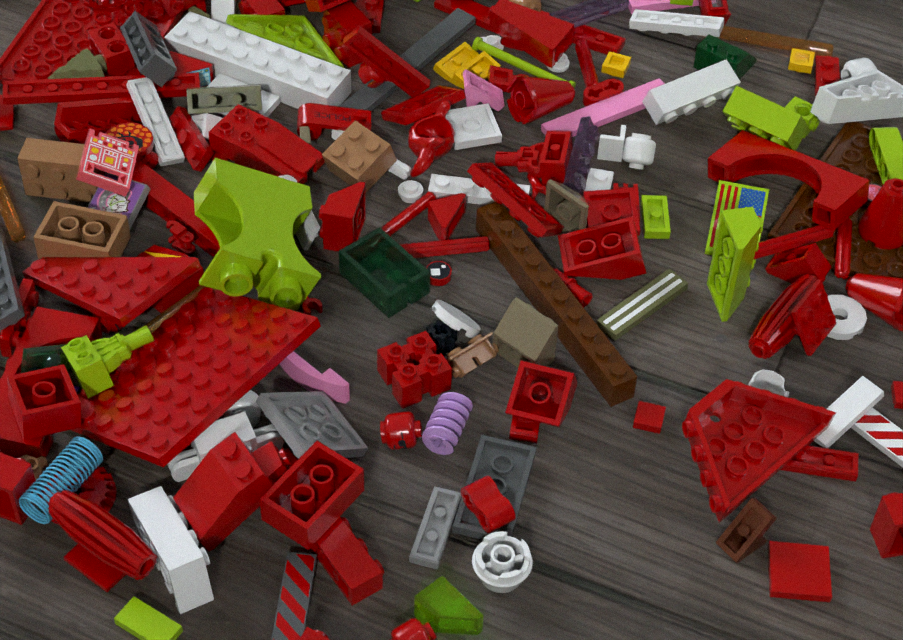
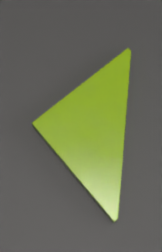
(286, 30)

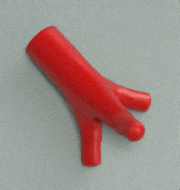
(537, 186)

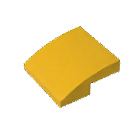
(462, 58)

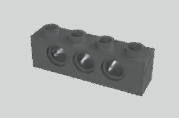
(148, 49)

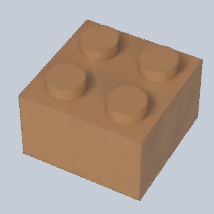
(359, 156)

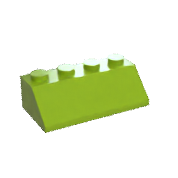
(733, 258)

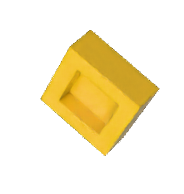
(801, 60)
(616, 64)

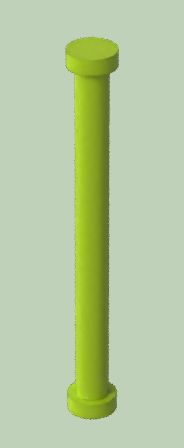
(478, 44)

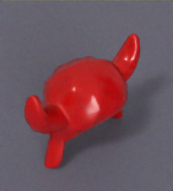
(431, 138)

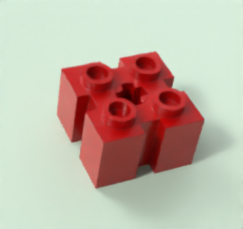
(414, 369)

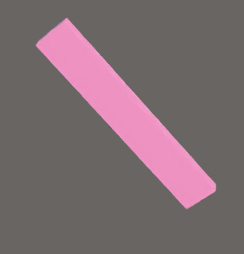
(605, 110)

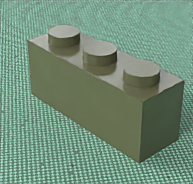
(223, 98)

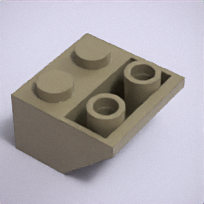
(526, 335)

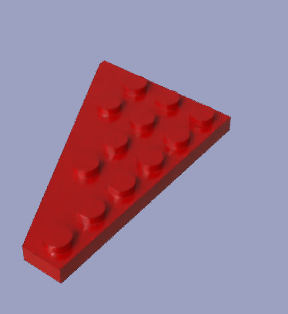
(112, 285)

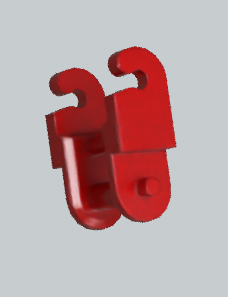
(181, 238)

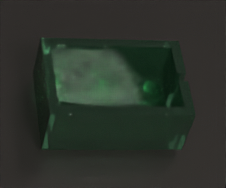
(384, 272)

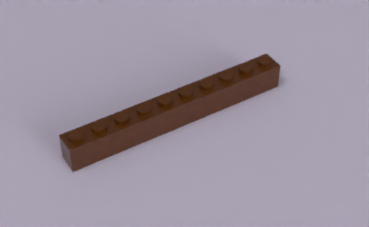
(554, 300)

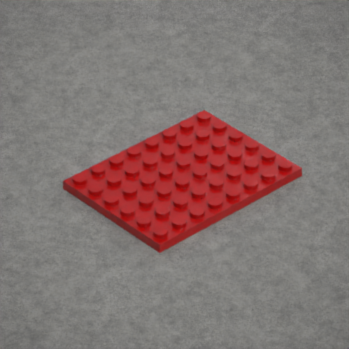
(59, 33)
(191, 373)

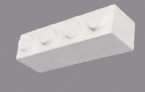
(691, 92)

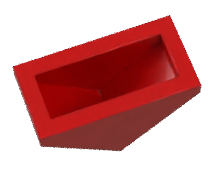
(446, 214)

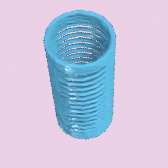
(81, 460)

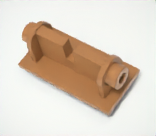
(478, 348)

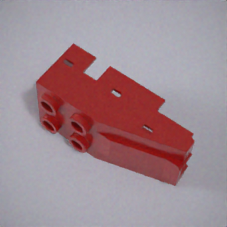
(262, 145)

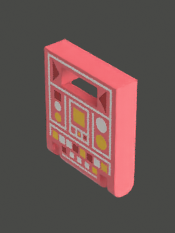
(110, 156)

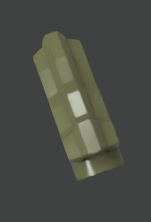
(82, 66)

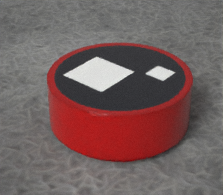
(439, 273)

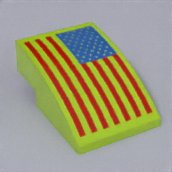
(735, 196)

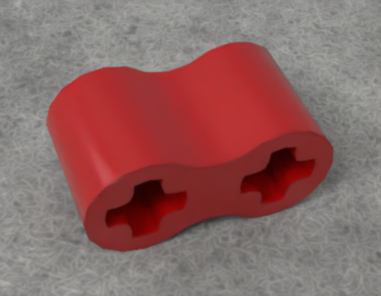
(488, 504)

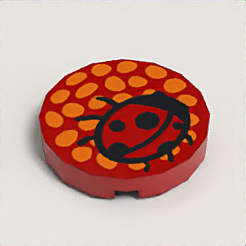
(134, 134)

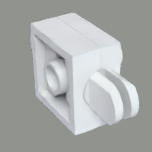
(187, 461)

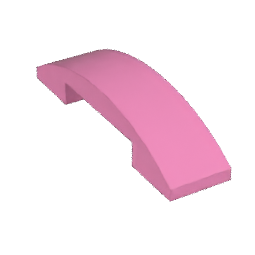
(312, 380)

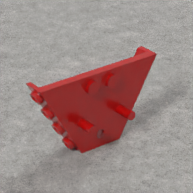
(751, 440)

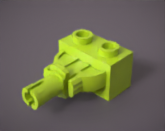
(96, 359)

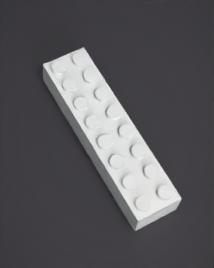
(256, 61)

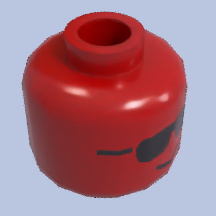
(400, 430)

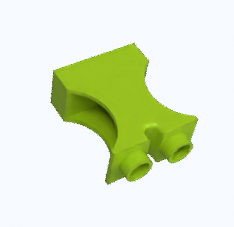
(255, 227)

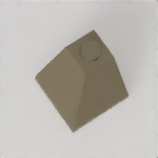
(566, 206)

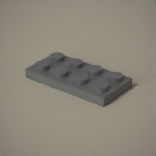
(510, 469)

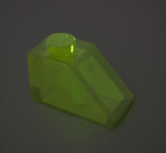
(447, 609)

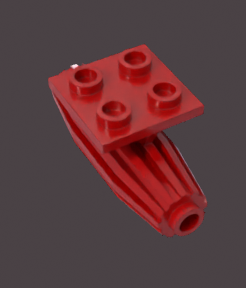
(798, 310)
(105, 544)

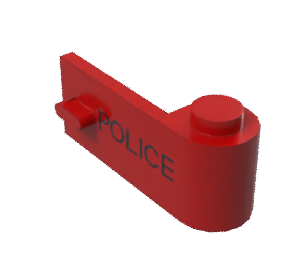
(330, 117)

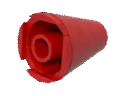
(537, 97)
(884, 217)
(880, 296)

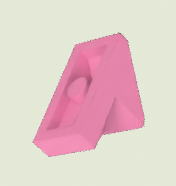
(482, 91)

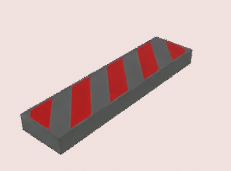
(294, 596)

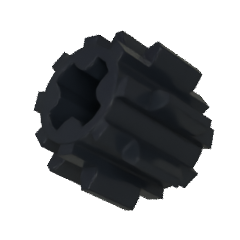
(443, 336)

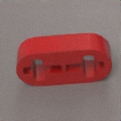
(602, 91)

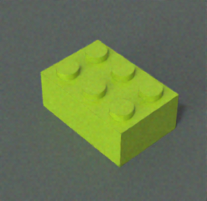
(764, 118)

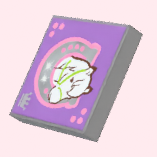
(119, 204)

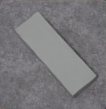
(435, 528)

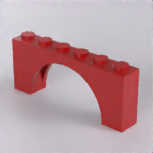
(749, 155)
(44, 328)

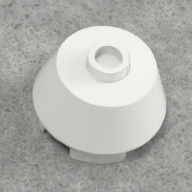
(502, 562)

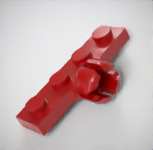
(383, 64)

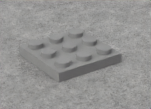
(309, 418)

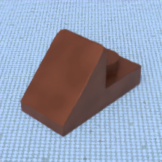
(746, 531)

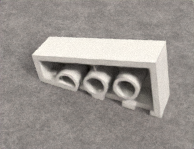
(859, 99)
(176, 548)

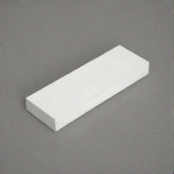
(850, 408)

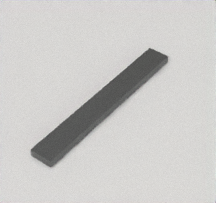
(417, 56)

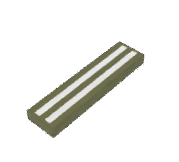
(642, 304)

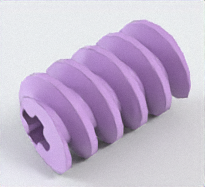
(447, 423)

